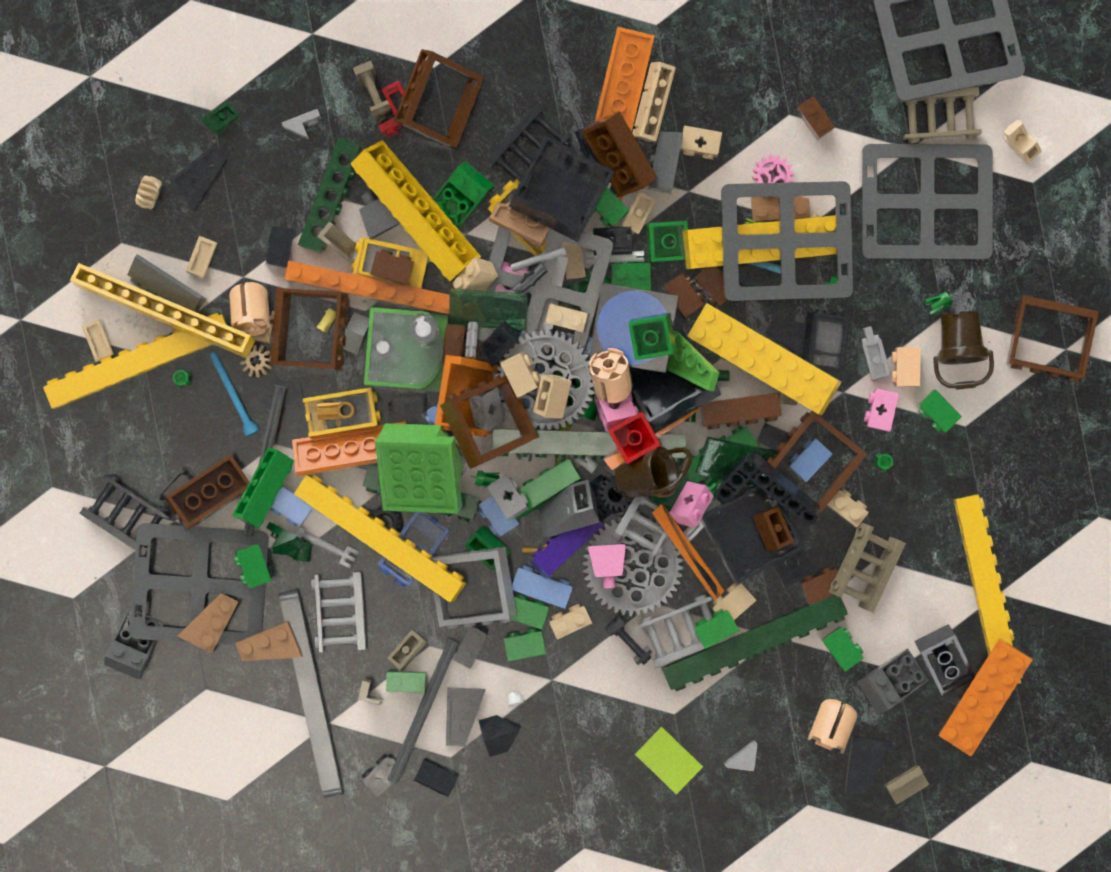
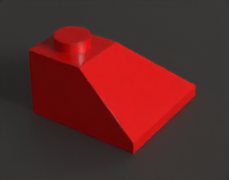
(634, 438)

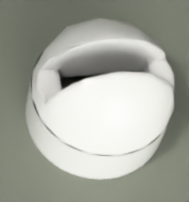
(515, 698)

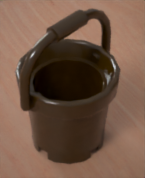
(962, 345)
(652, 474)

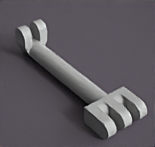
(301, 533)

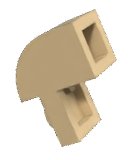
(1021, 142)

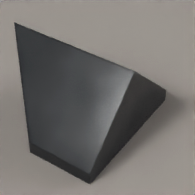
(497, 734)

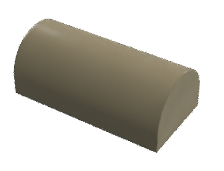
(407, 650)

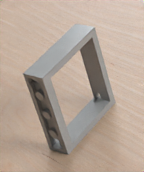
(504, 584)

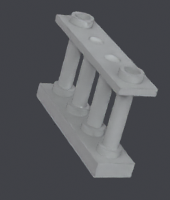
(633, 514)
(356, 620)
(679, 649)

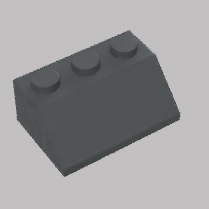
(665, 161)

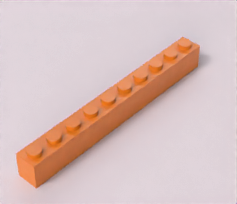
(367, 287)

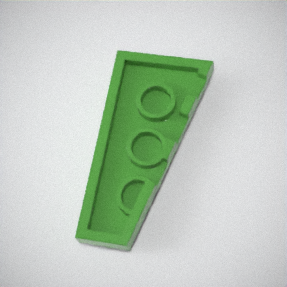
(692, 365)

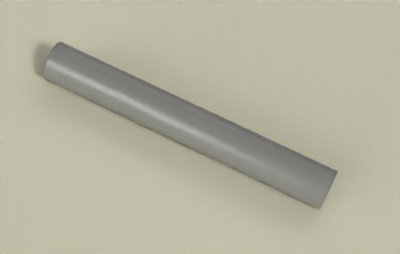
(538, 259)

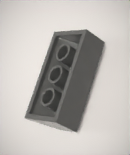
(163, 284)

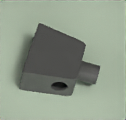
(376, 216)

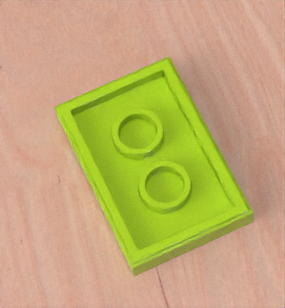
(668, 760)

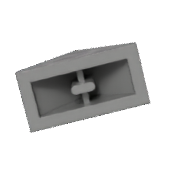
(356, 332)
(744, 758)

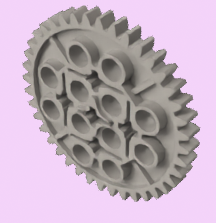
(577, 367)
(651, 594)

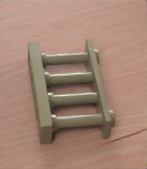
(366, 76)
(967, 95)
(881, 574)

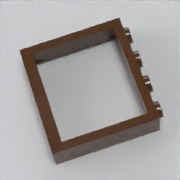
(415, 90)
(280, 328)
(1054, 372)
(463, 434)
(846, 472)

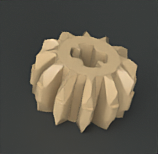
(148, 192)
(257, 368)

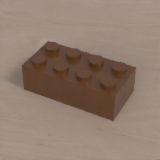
(619, 151)
(741, 409)
(207, 492)

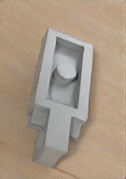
(875, 355)

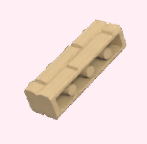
(653, 101)

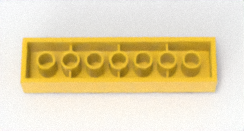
(414, 209)
(705, 246)
(764, 359)

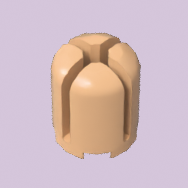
(250, 308)
(611, 375)
(824, 723)

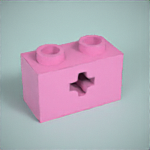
(884, 420)
(691, 504)

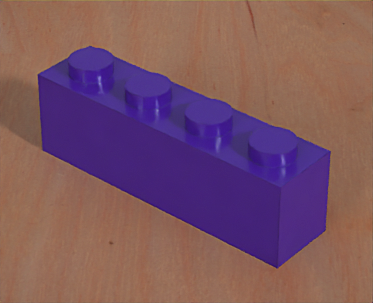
(561, 548)

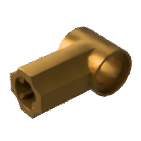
(333, 411)

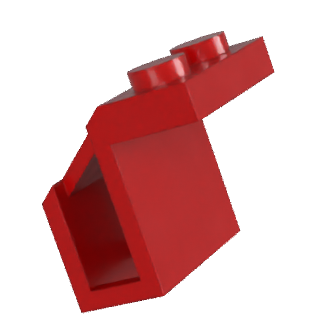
(390, 127)

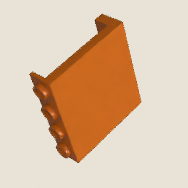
(458, 375)

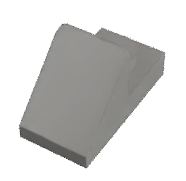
(297, 124)

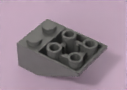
(569, 509)
(127, 653)
(892, 681)

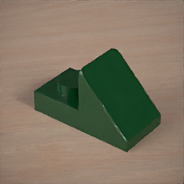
(220, 118)
(284, 540)

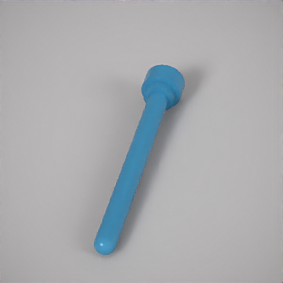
(249, 426)

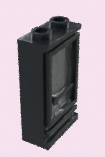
(826, 341)

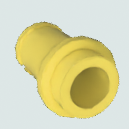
(327, 320)

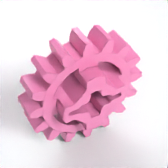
(765, 173)

